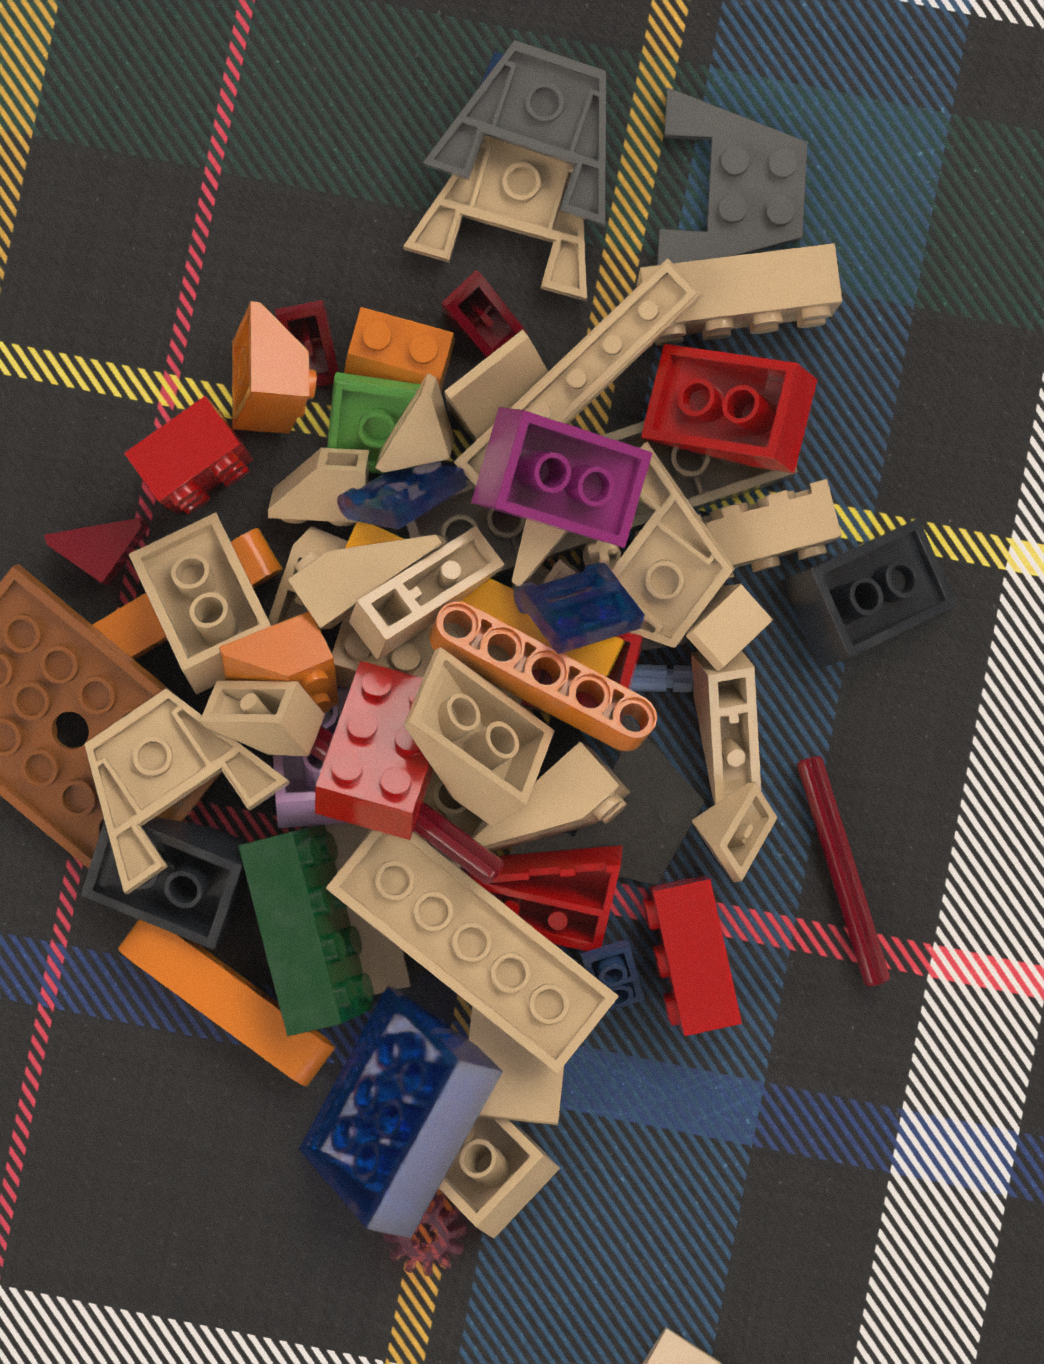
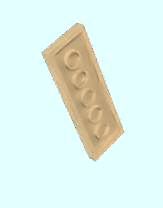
(473, 944)

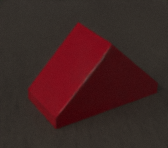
(481, 315)
(312, 329)
(99, 548)

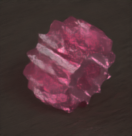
(439, 1243)

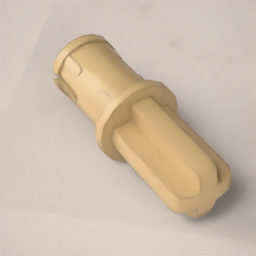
(602, 552)

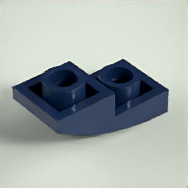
(616, 970)

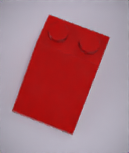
(730, 406)

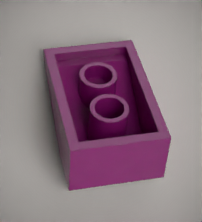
(561, 476)

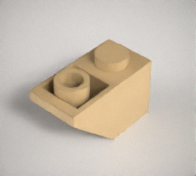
(315, 485)

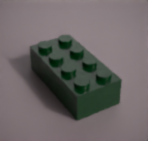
(306, 930)

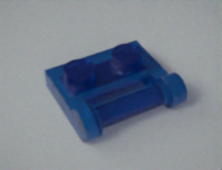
(402, 494)
(583, 617)

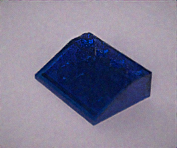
(399, 1114)

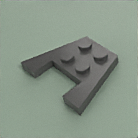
(543, 107)
(752, 183)

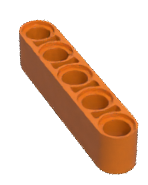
(136, 625)
(567, 675)
(226, 999)

